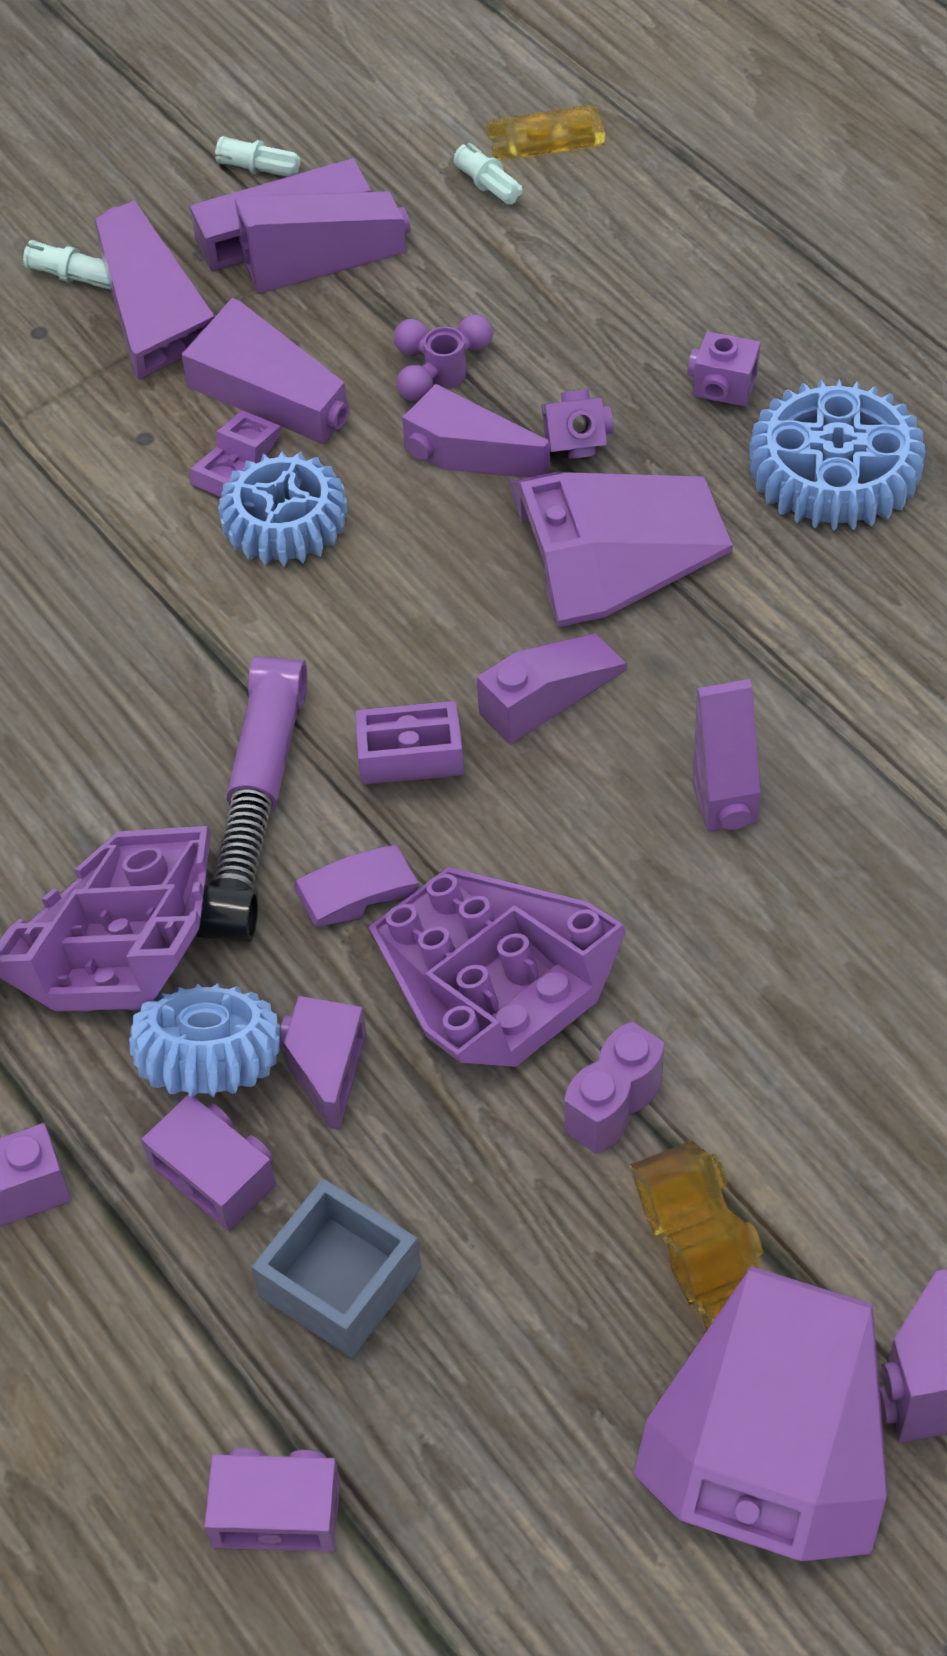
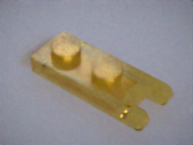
(546, 132)

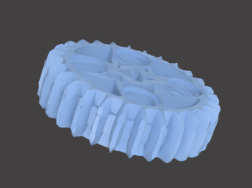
(836, 454)

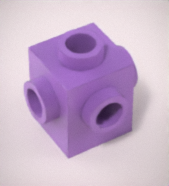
(725, 368)
(559, 419)

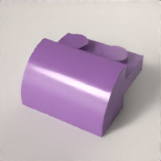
(409, 743)

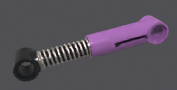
(275, 694)

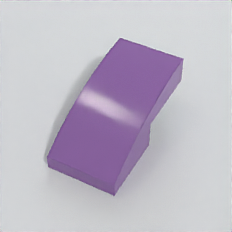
(238, 440)
(350, 884)

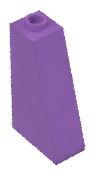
(317, 234)
(150, 290)
(265, 374)

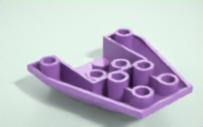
(617, 536)
(495, 963)
(776, 1424)

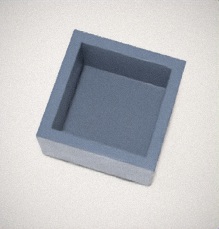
(337, 1267)

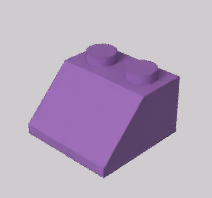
(916, 1370)

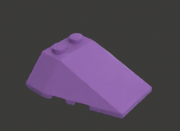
(116, 926)

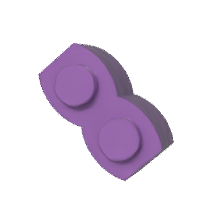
(614, 1087)

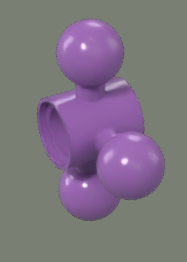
(443, 353)

